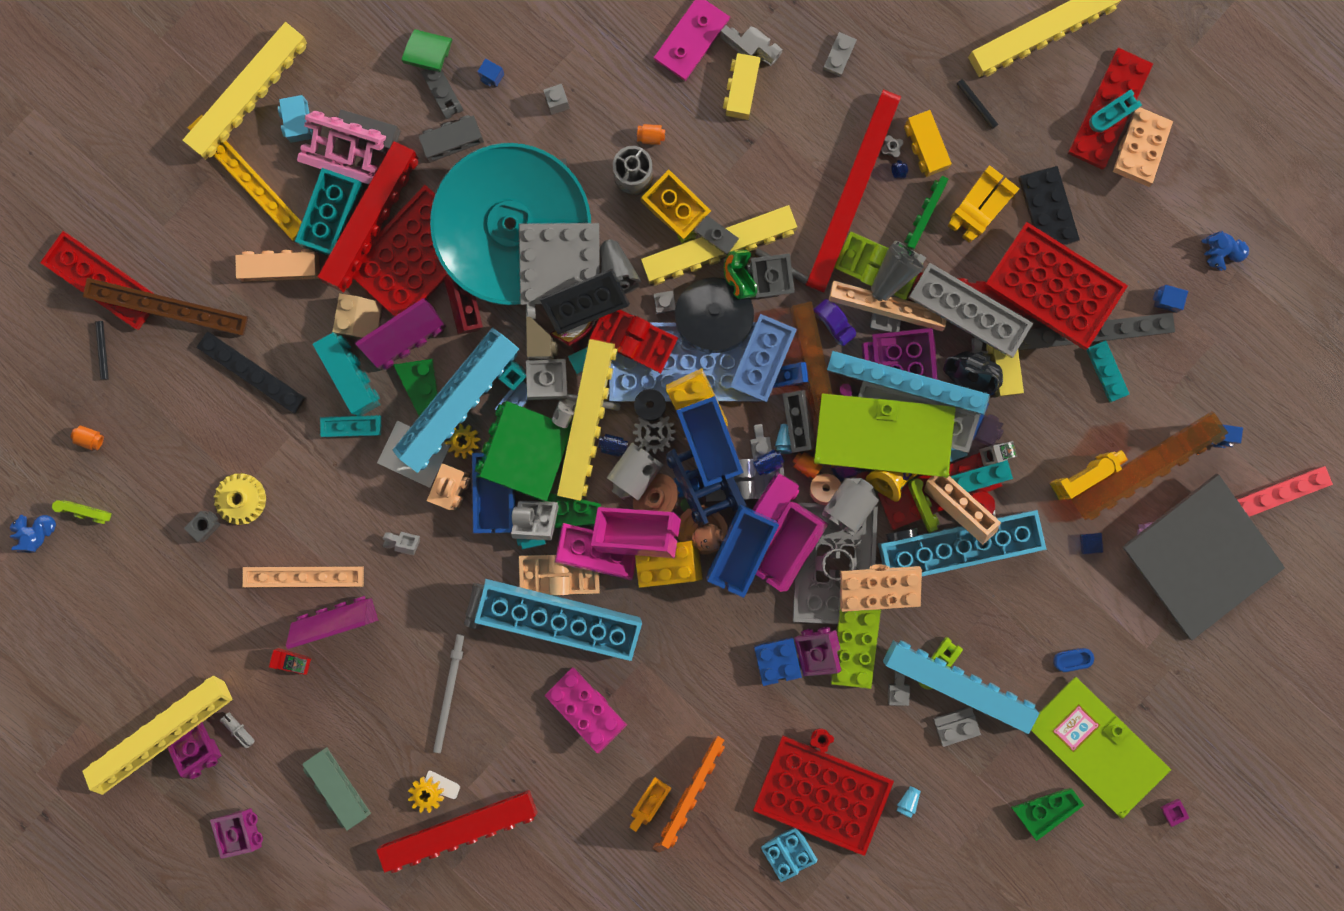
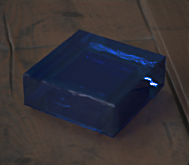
(1091, 543)

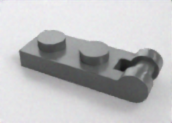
(442, 92)

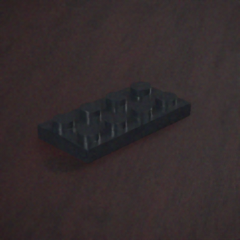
(1049, 205)
(585, 301)

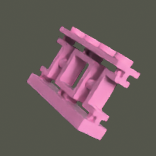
(337, 162)

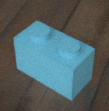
(293, 113)

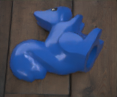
(1222, 245)
(31, 537)

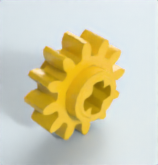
(470, 438)
(430, 788)

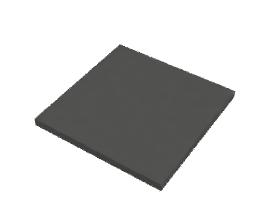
(1203, 557)

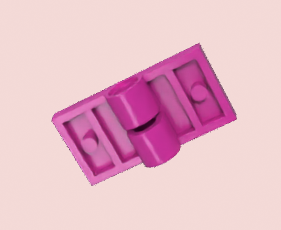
(585, 710)

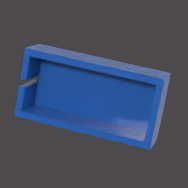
(710, 441)
(491, 504)
(742, 551)

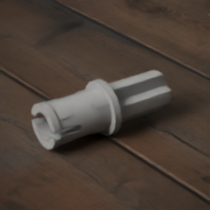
(237, 730)

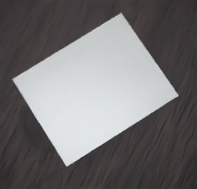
(391, 461)

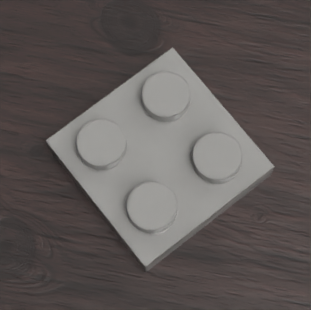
(546, 379)

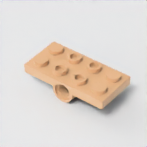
(1142, 146)
(545, 576)
(880, 588)

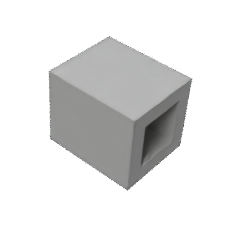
(556, 99)

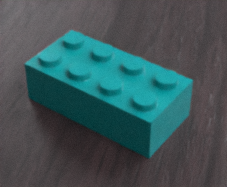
(328, 211)
(346, 374)

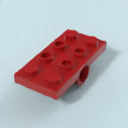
(636, 339)

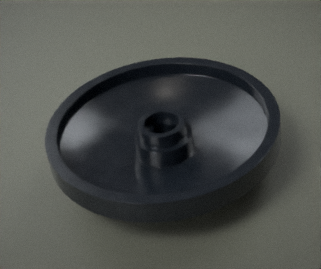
(712, 316)

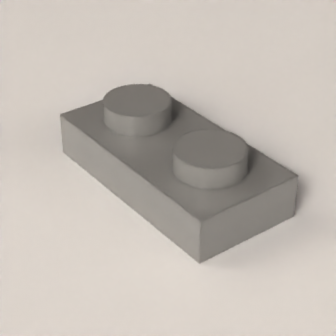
(839, 54)

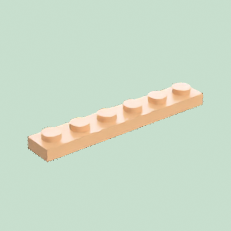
(892, 308)
(303, 576)

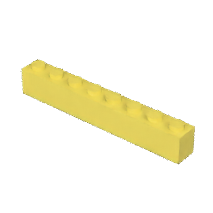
(1038, 33)
(245, 91)
(700, 252)
(586, 419)
(157, 735)

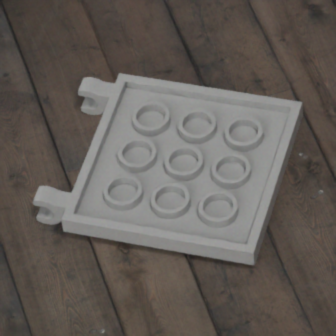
(555, 258)

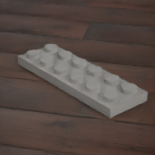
(970, 310)
(964, 421)

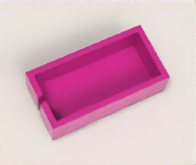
(636, 532)
(790, 546)

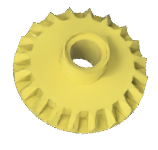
(252, 501)

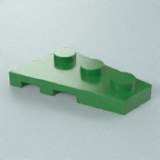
(419, 382)
(574, 511)
(1047, 812)

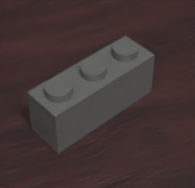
(390, 131)
(451, 138)
(799, 420)

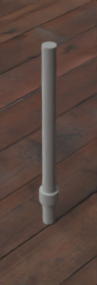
(456, 655)

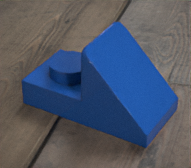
(792, 375)

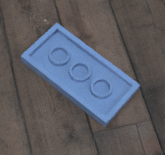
(763, 358)

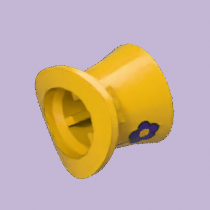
(889, 482)

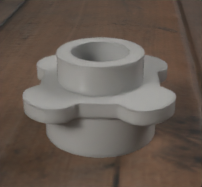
(887, 147)

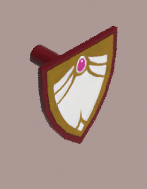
(574, 335)

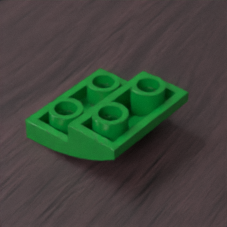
(426, 50)

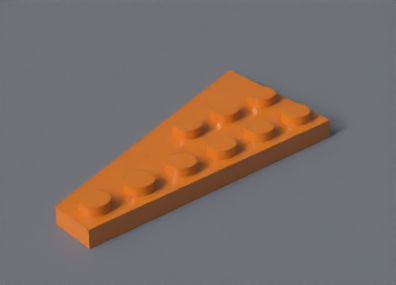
(687, 800)

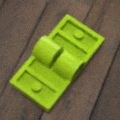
(863, 259)
(858, 642)

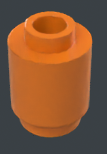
(650, 134)
(87, 438)
(805, 464)

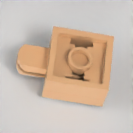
(449, 487)

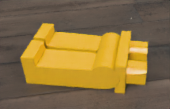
(976, 219)
(1094, 473)

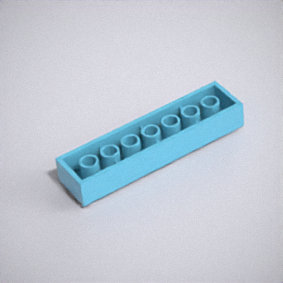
(455, 400)
(957, 548)
(558, 620)

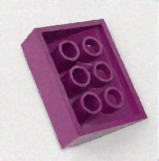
(401, 334)
(907, 351)
(331, 622)

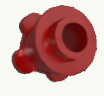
(823, 745)

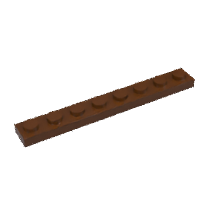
(165, 306)

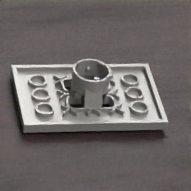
(821, 600)

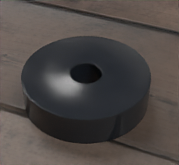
(645, 397)
(902, 534)

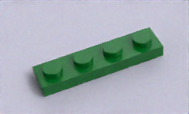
(928, 205)

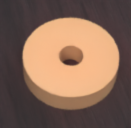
(824, 481)

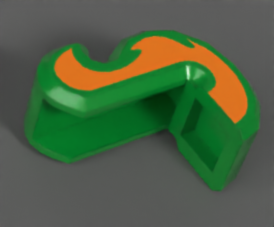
(738, 276)

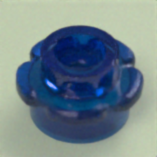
(899, 169)

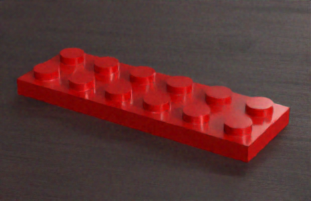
(1123, 74)
(77, 262)
(906, 511)

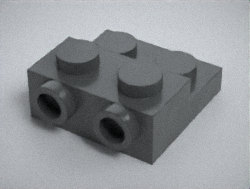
(771, 275)

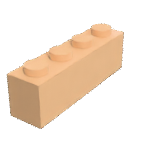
(277, 266)
(962, 507)

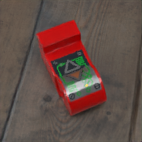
(289, 661)

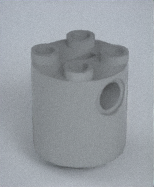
(632, 170)
(633, 472)
(851, 504)

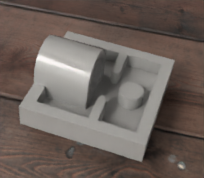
(534, 520)

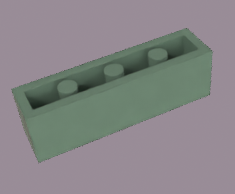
(336, 789)

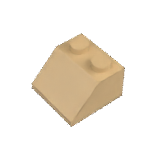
(356, 316)

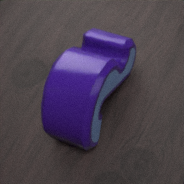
(835, 322)

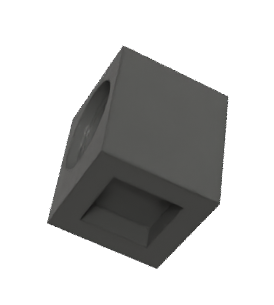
(194, 526)

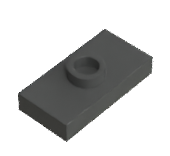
(717, 235)

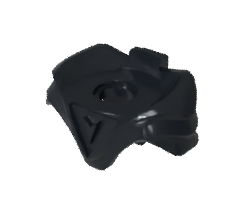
(989, 373)

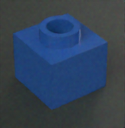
(490, 73)

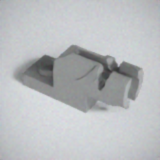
(752, 43)

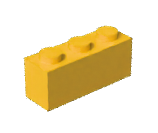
(927, 143)

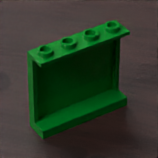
(523, 451)

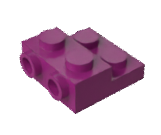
(818, 651)
(194, 752)
(236, 833)

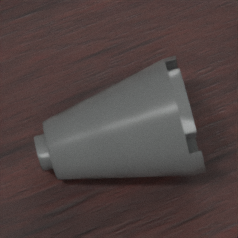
(614, 257)
(894, 272)

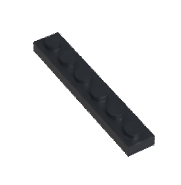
(251, 372)

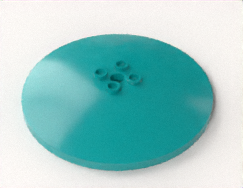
(477, 200)

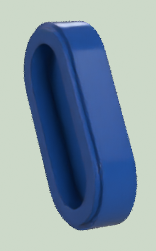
(1073, 660)

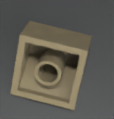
(539, 342)

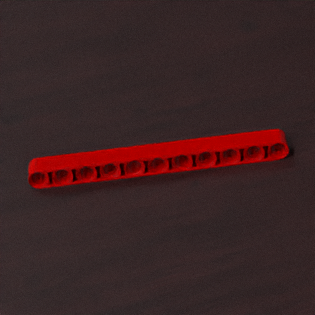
(853, 191)

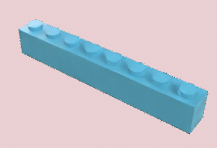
(908, 382)
(960, 686)

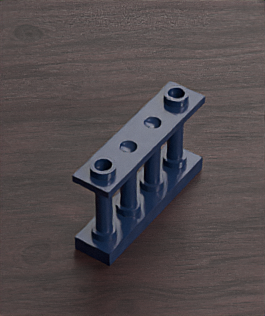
(729, 486)

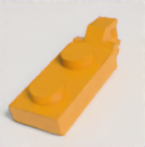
(649, 803)

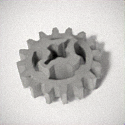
(647, 439)

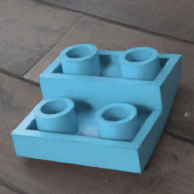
(789, 853)

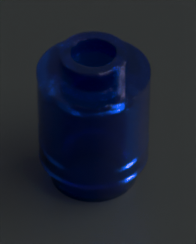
(612, 445)
(768, 462)

